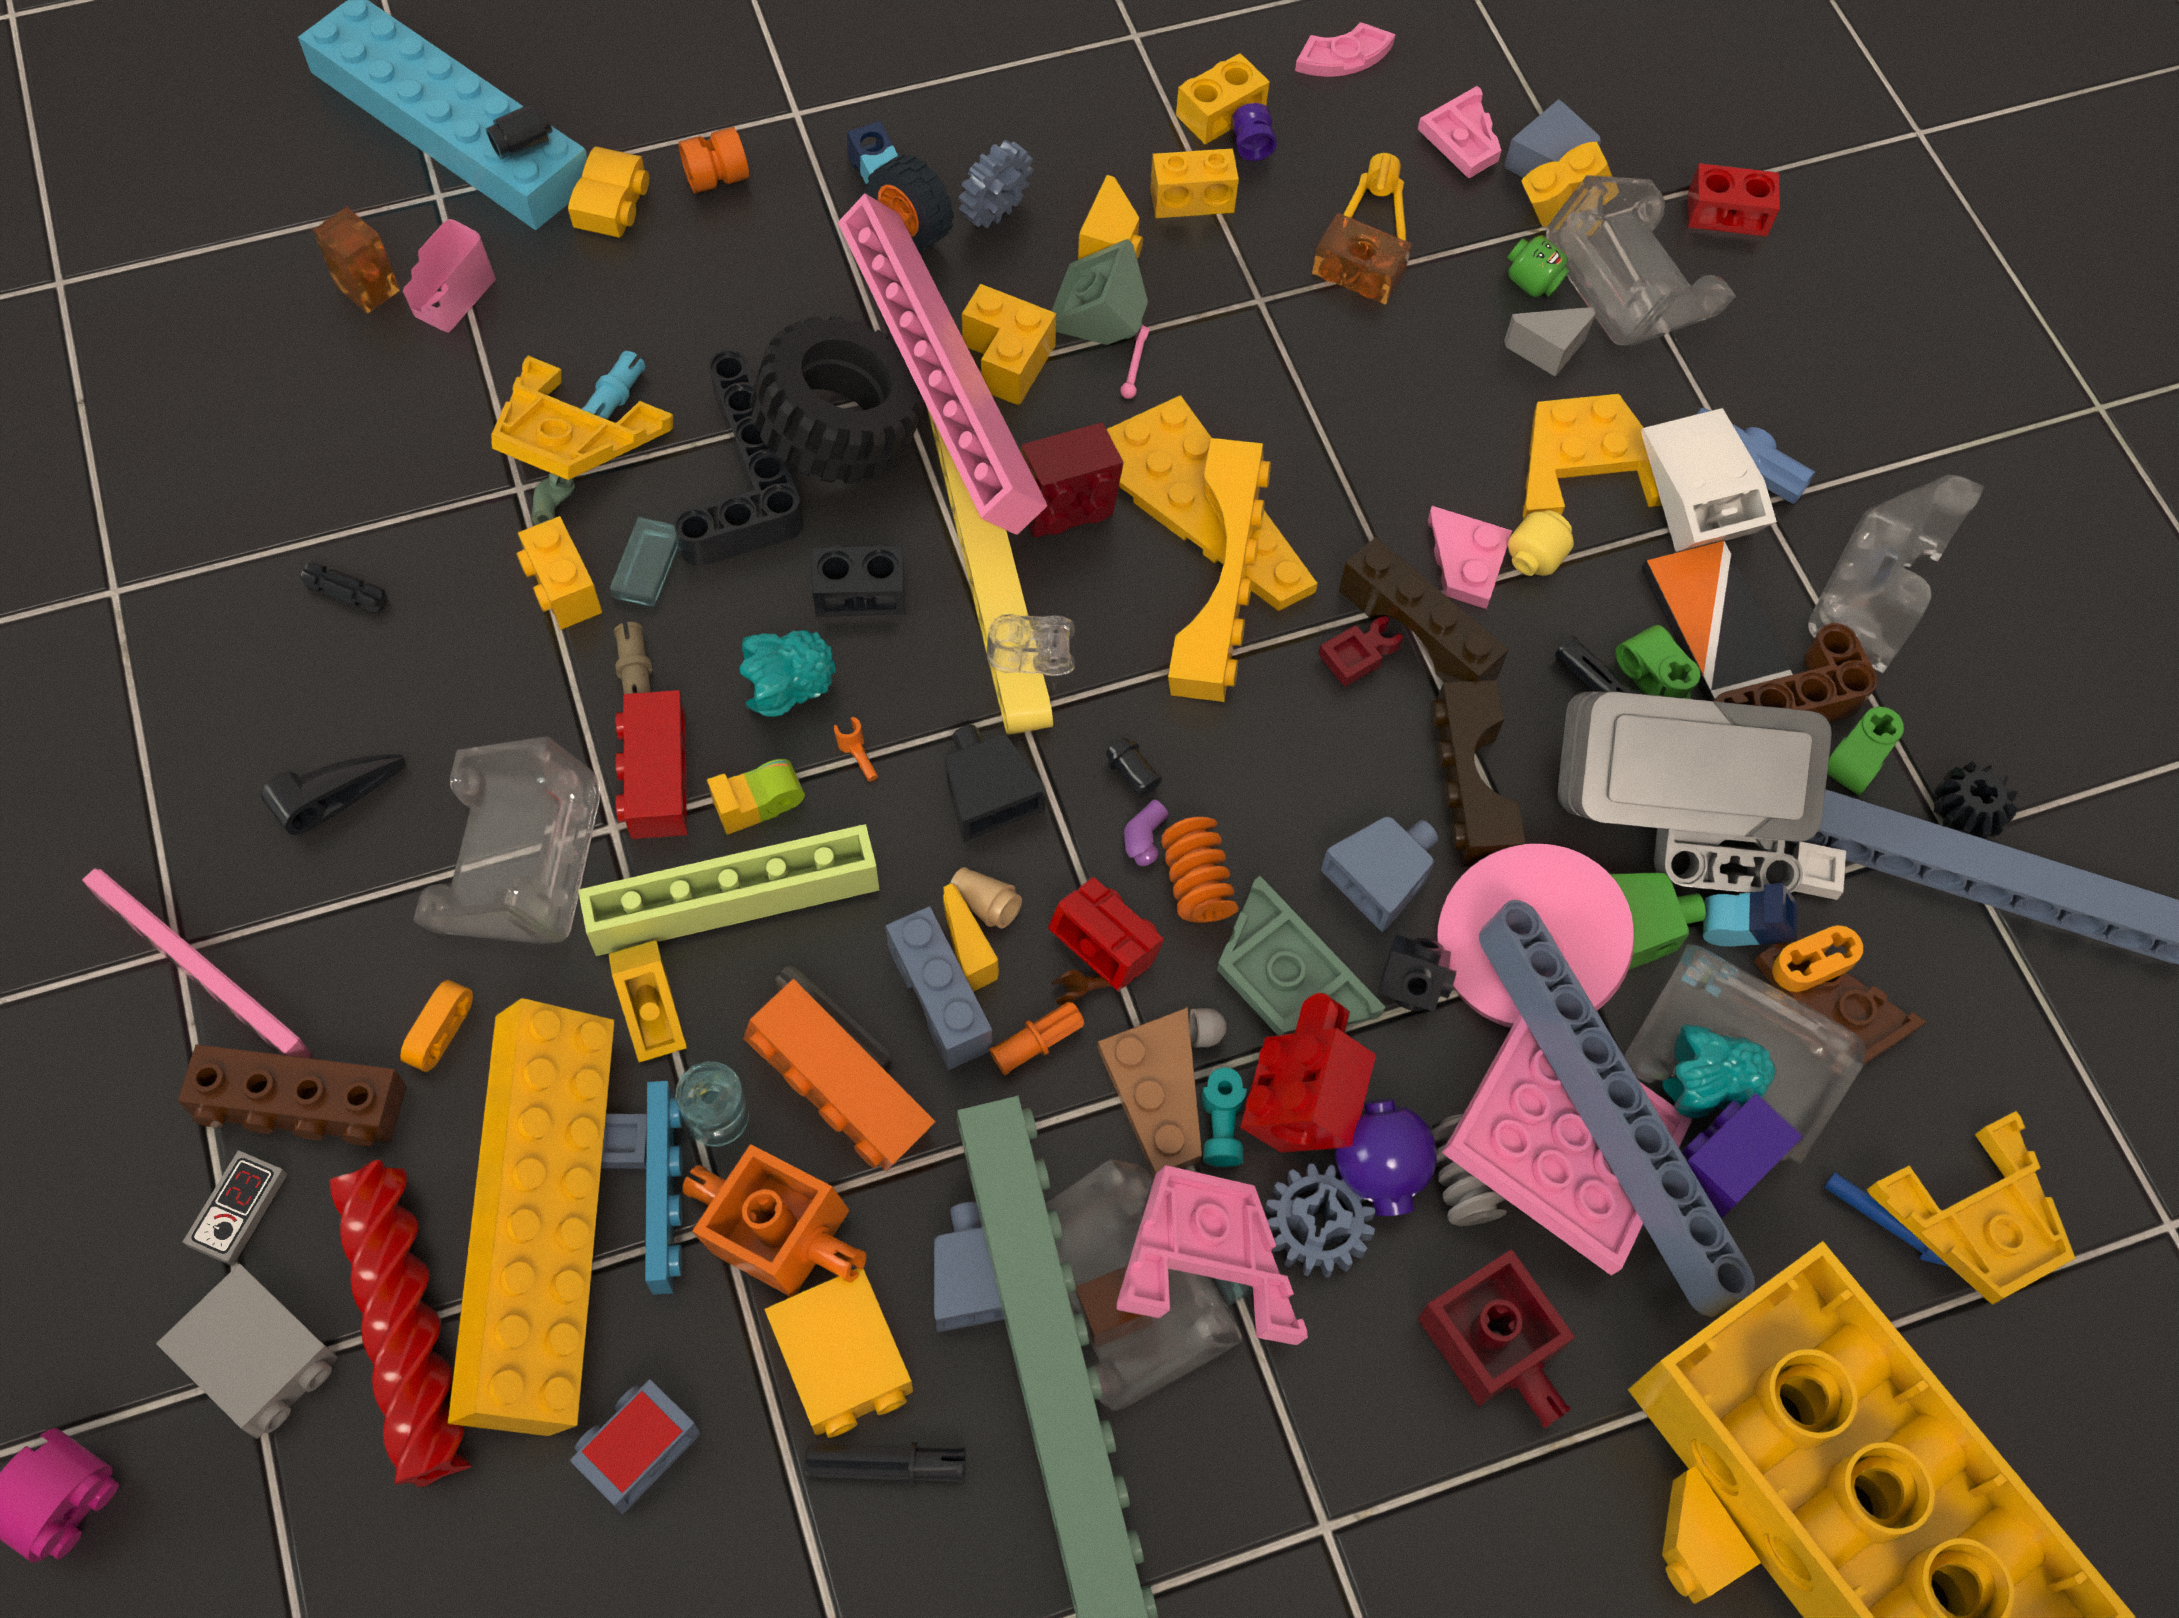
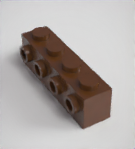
(292, 1095)

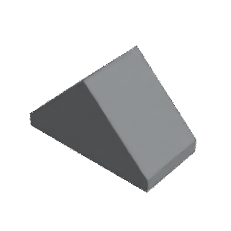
(1549, 336)

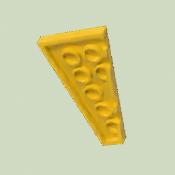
(1165, 474)

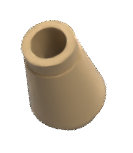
(987, 897)

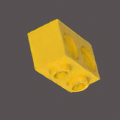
(1212, 98)
(1194, 183)

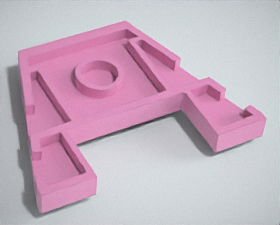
(1214, 1232)

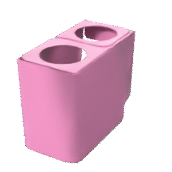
(451, 256)

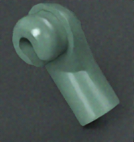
(548, 496)

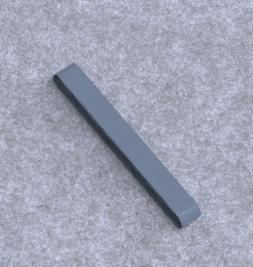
(2001, 876)
(1617, 1111)

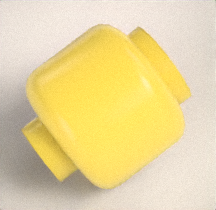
(1541, 543)

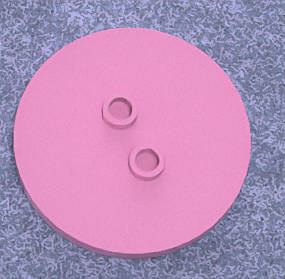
(1574, 900)

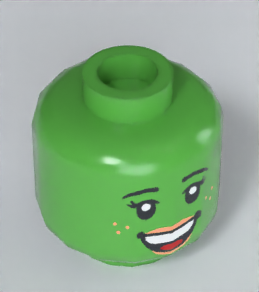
(1537, 266)

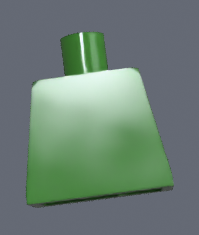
(1658, 914)

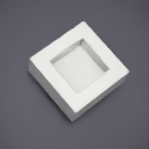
(1822, 870)

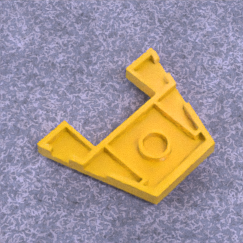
(564, 436)
(1583, 440)
(1996, 1236)

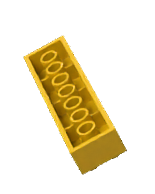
(533, 1222)

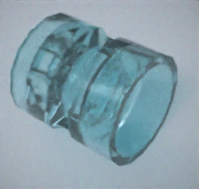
(712, 1103)

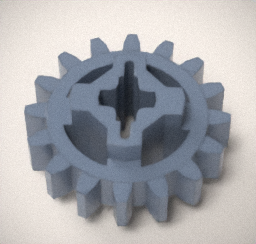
(995, 184)
(1338, 1226)

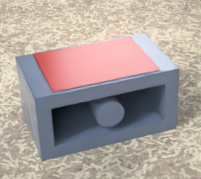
(634, 1445)

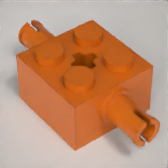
(773, 1221)

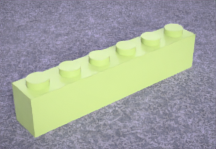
(729, 890)

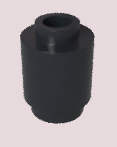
(519, 132)

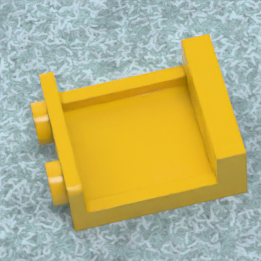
(840, 1353)

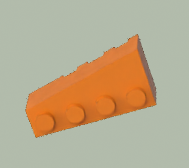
(837, 1076)

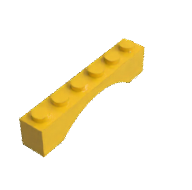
(1204, 649)

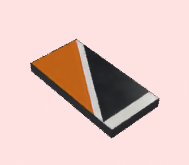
(1716, 618)

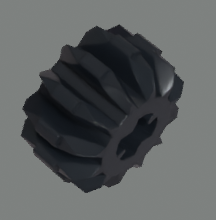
(1975, 801)

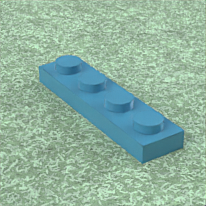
(663, 1208)

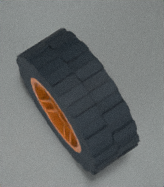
(916, 195)

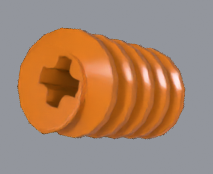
(1197, 872)

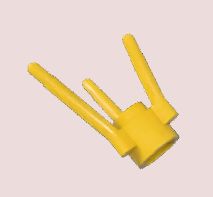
(1381, 181)

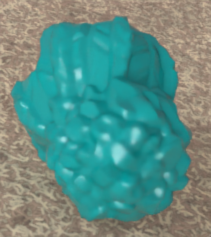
(786, 670)
(1716, 1071)

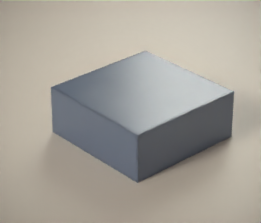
(625, 1141)

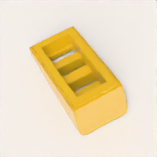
(968, 941)

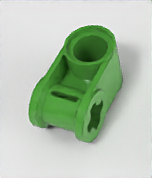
(1657, 663)
(1865, 748)

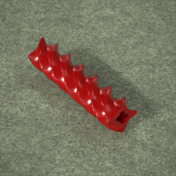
(397, 1325)

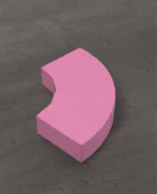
(1344, 53)

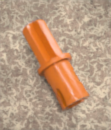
(1037, 1037)

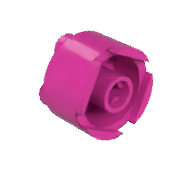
(50, 1494)

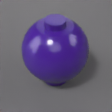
(1389, 1157)

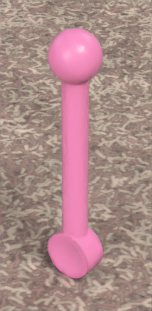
(1128, 389)

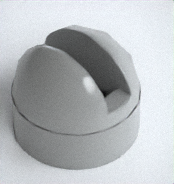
(1206, 1027)

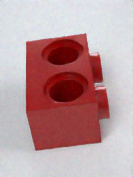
(1733, 199)

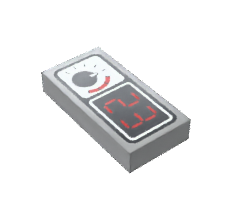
(235, 1208)

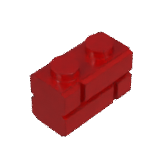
(1106, 933)

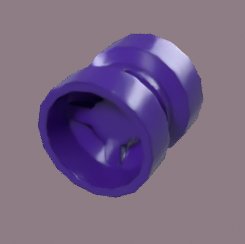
(1254, 131)

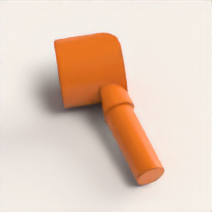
(853, 744)

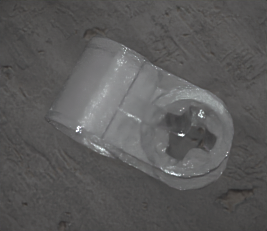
(1033, 645)

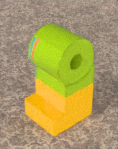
(755, 794)

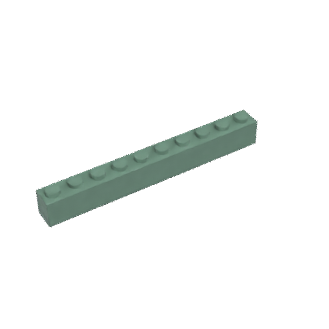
(1050, 1363)

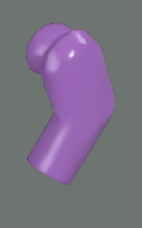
(1139, 833)

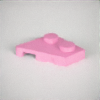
(1463, 133)
(1468, 555)

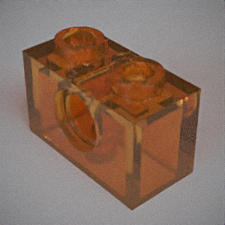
(1361, 258)
(356, 259)

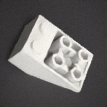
(1706, 480)

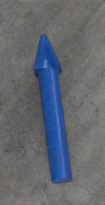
(1872, 1209)

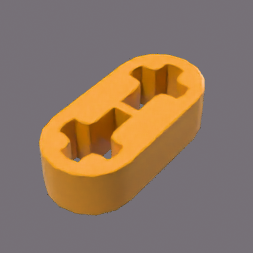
(1821, 967)
(436, 1025)

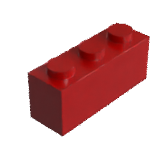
(652, 765)

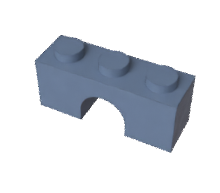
(944, 993)

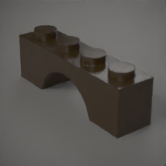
(1389, 586)
(1468, 720)

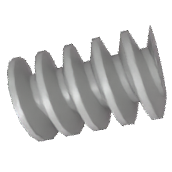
(1471, 1198)

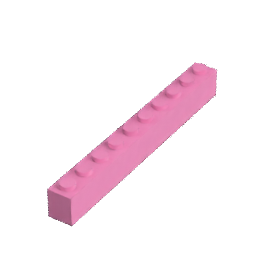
(942, 367)

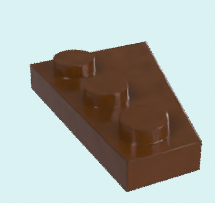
(1850, 1004)

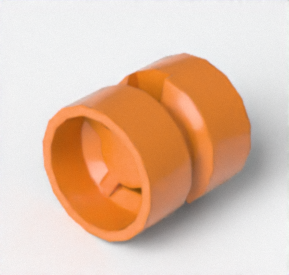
(713, 160)

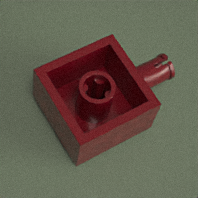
(1076, 476)
(1495, 1361)

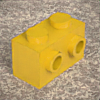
(559, 572)

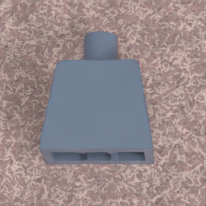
(1548, 139)
(1382, 867)
(964, 1274)

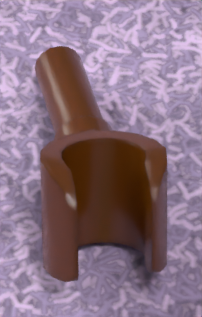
(1078, 985)

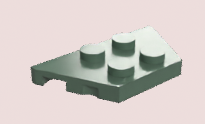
(1281, 963)

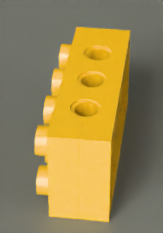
(1870, 1421)

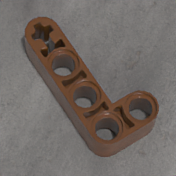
(1823, 682)

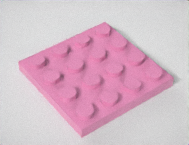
(1541, 1157)

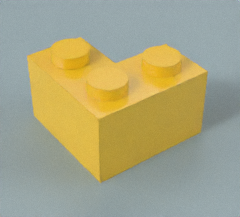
(1013, 339)

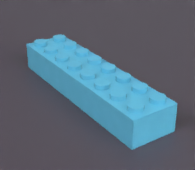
(438, 108)

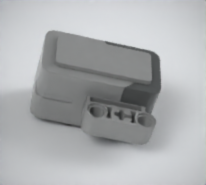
(1699, 779)

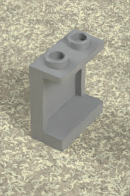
(248, 1352)

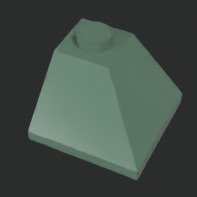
(1102, 296)

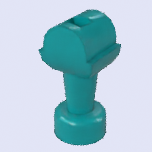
(1223, 1100)

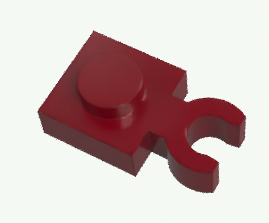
(1356, 653)

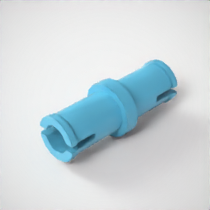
(613, 389)

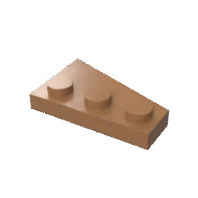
(1157, 1088)

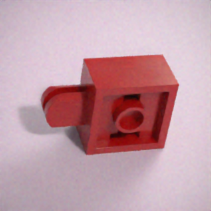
(1310, 1082)

